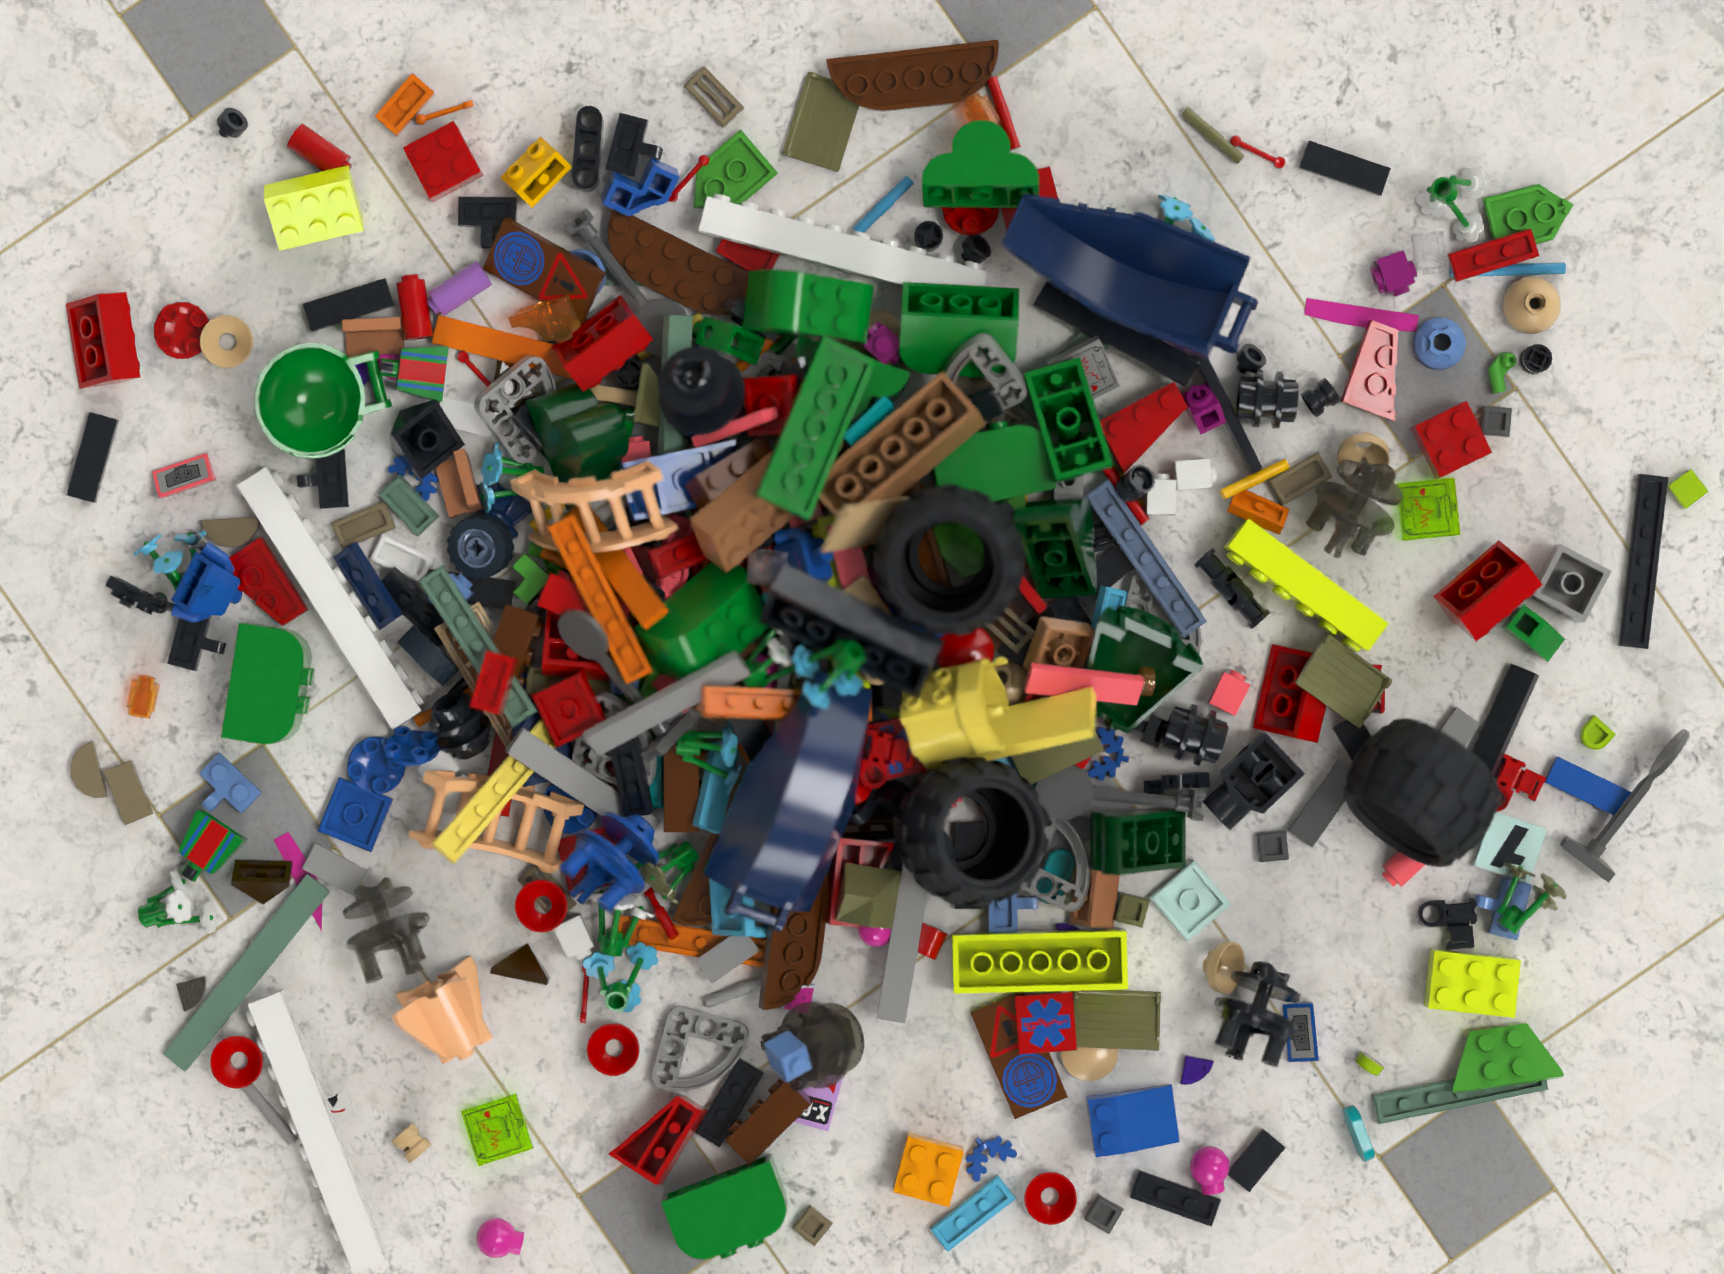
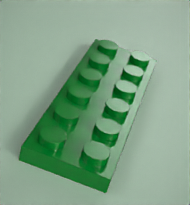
(815, 428)

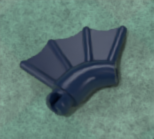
(509, 509)

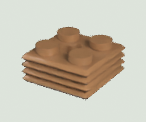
(1060, 643)

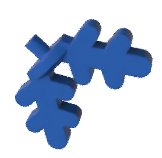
(426, 488)
(1115, 746)
(977, 1157)

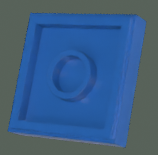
(355, 815)

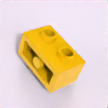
(536, 172)

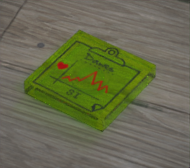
(1429, 509)
(497, 1129)

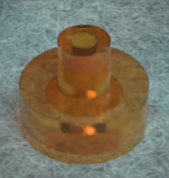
(1149, 680)

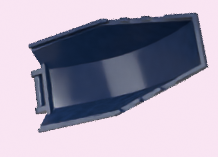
(1135, 270)
(792, 807)

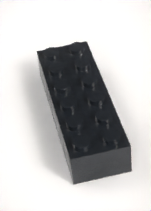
(824, 615)

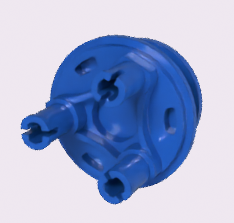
(608, 862)

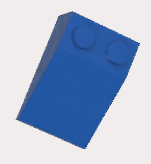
(1132, 1120)

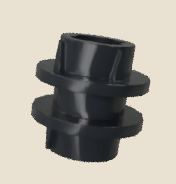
(1267, 399)
(459, 728)
(1195, 734)

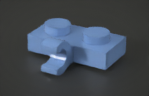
(229, 785)
(1519, 899)
(1003, 913)

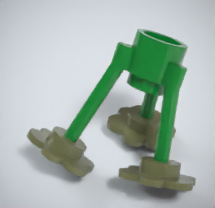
(681, 857)
(1515, 918)

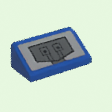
(1302, 1044)

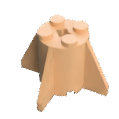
(446, 1013)

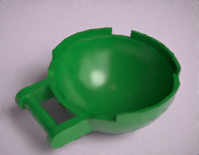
(315, 399)

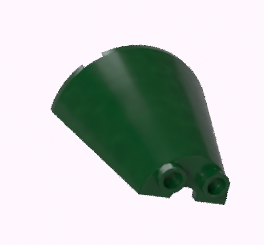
(1138, 639)

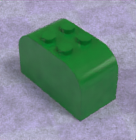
(808, 306)
(946, 315)
(999, 462)
(704, 622)
(267, 685)
(727, 1210)

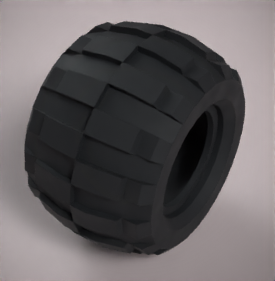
(940, 607)
(1421, 792)
(1012, 840)

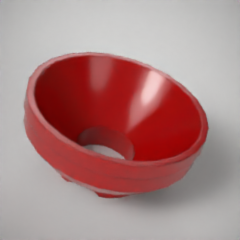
(530, 916)
(609, 1064)
(226, 1072)
(1050, 1213)

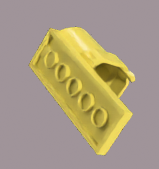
(969, 715)

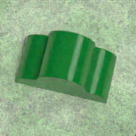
(979, 171)
(882, 380)
(1067, 420)

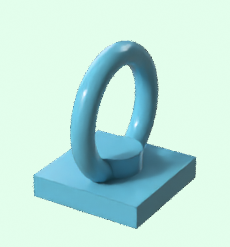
(731, 925)

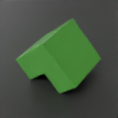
(534, 580)

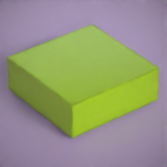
(1687, 489)

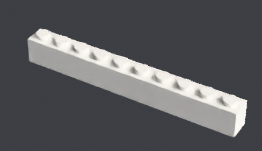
(831, 247)
(331, 598)
(318, 1132)

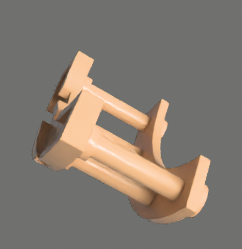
(580, 491)
(562, 807)

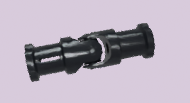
(1235, 592)

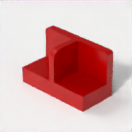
(494, 683)

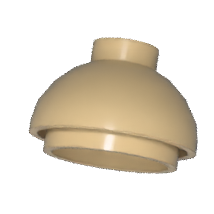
(1518, 310)

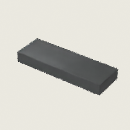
(1321, 806)

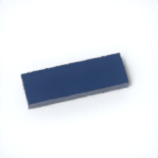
(368, 585)

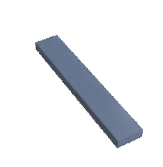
(1145, 558)

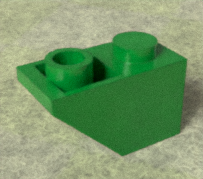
(1533, 632)

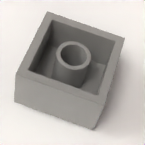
(1570, 583)

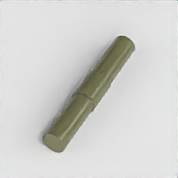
(1212, 135)

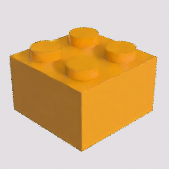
(928, 1169)

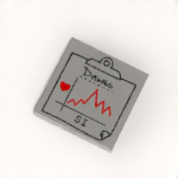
(1095, 364)

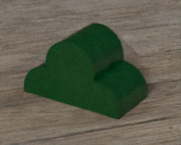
(579, 434)
(1059, 546)
(1137, 840)

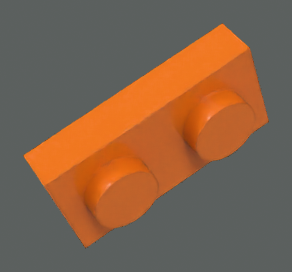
(404, 104)
(1259, 510)

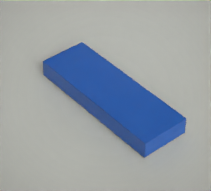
(1586, 786)

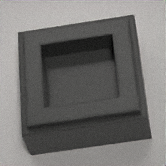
(1496, 421)
(1272, 846)
(1103, 1213)

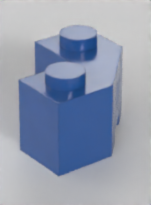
(633, 196)

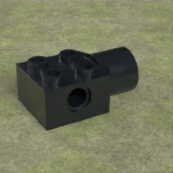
(1252, 781)

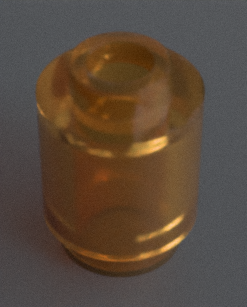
(980, 109)
(142, 696)

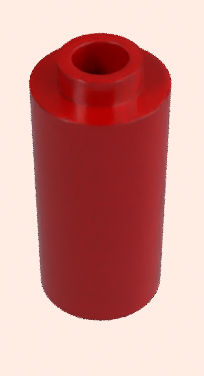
(317, 149)
(414, 308)

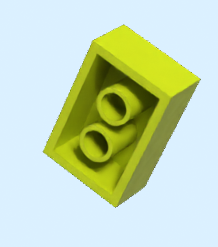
(313, 208)
(1472, 983)

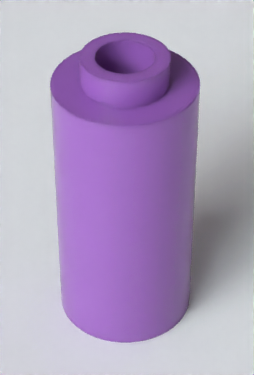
(458, 289)

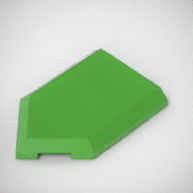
(733, 171)
(1524, 210)

